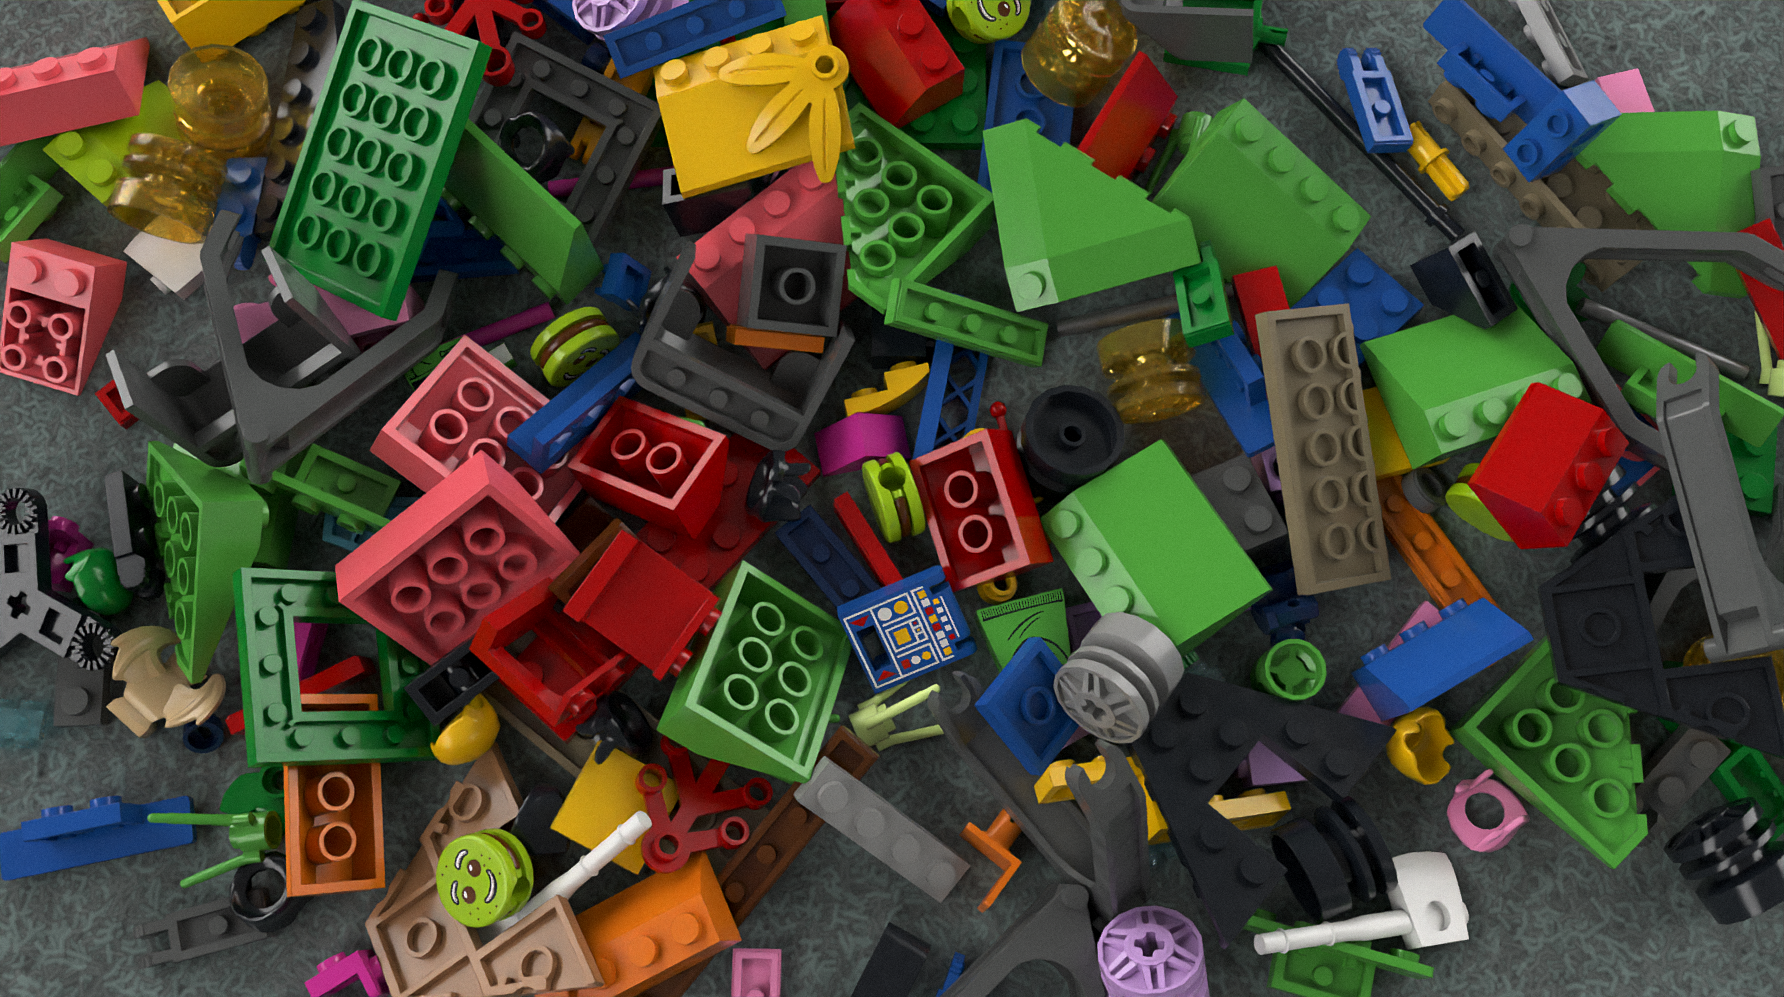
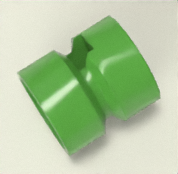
(1289, 670)

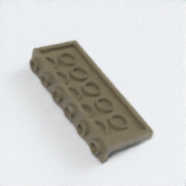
(1559, 200)
(1323, 448)

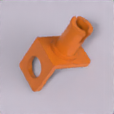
(995, 846)

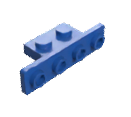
(1487, 64)
(1236, 388)
(91, 835)

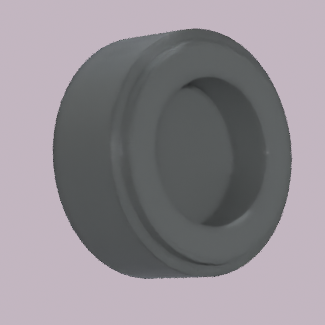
(1424, 490)

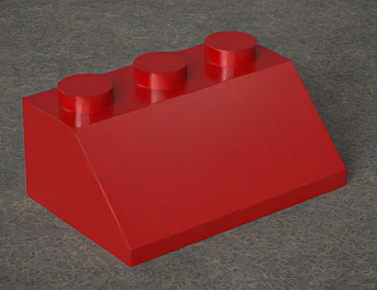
(897, 57)
(1131, 121)
(654, 466)
(1547, 467)
(980, 510)

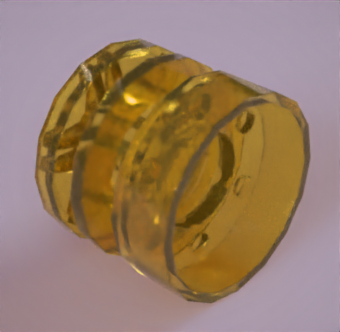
(1078, 50)
(221, 101)
(167, 188)
(1150, 371)

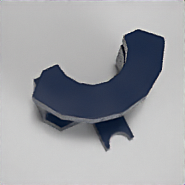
(1283, 602)

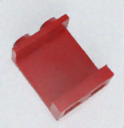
(645, 605)

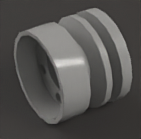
(1118, 677)

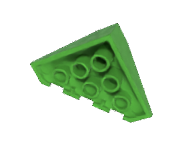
(1683, 177)
(903, 209)
(1071, 225)
(204, 535)
(1561, 754)

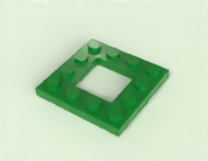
(273, 715)

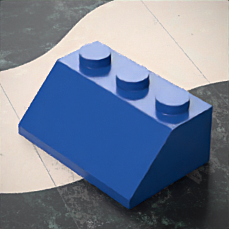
(1437, 656)

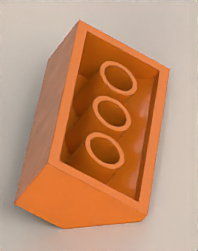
(334, 817)
(656, 929)

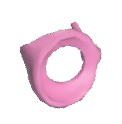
(1484, 839)

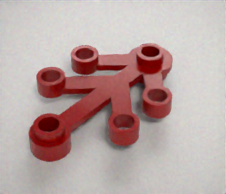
(483, 13)
(695, 801)

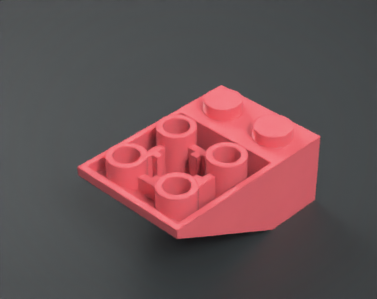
(57, 312)

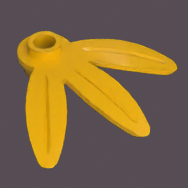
(786, 107)

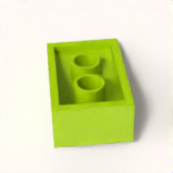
(97, 152)

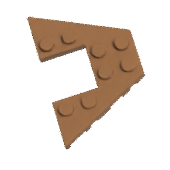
(434, 954)

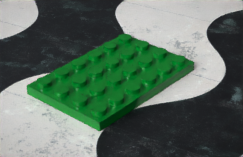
(378, 155)

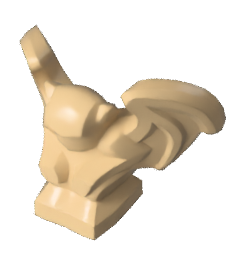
(158, 688)

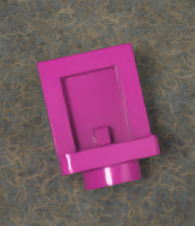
(64, 542)
(344, 970)

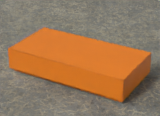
(746, 336)

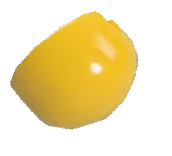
(468, 733)
(1420, 745)

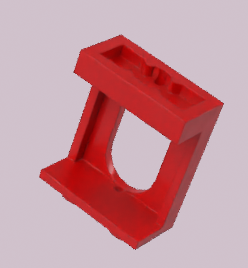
(535, 612)

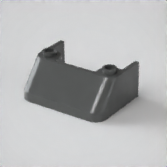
(1194, 31)
(724, 387)
(194, 403)

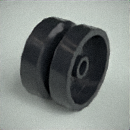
(1068, 440)

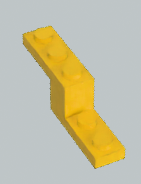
(1247, 811)

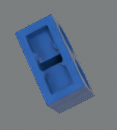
(1561, 130)

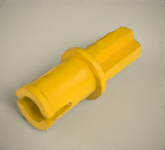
(1436, 163)

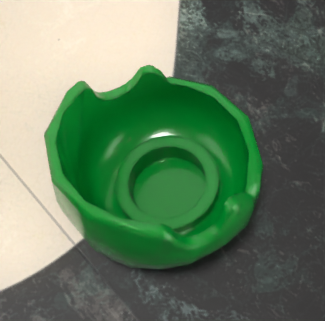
(98, 581)

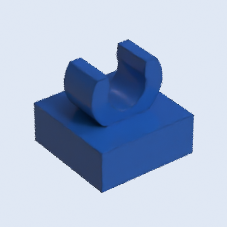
(624, 280)

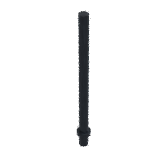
(1435, 213)

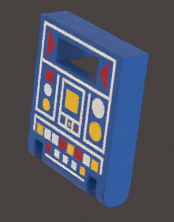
(914, 624)

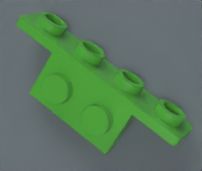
(24, 192)
(1643, 357)
(337, 487)
(1332, 970)

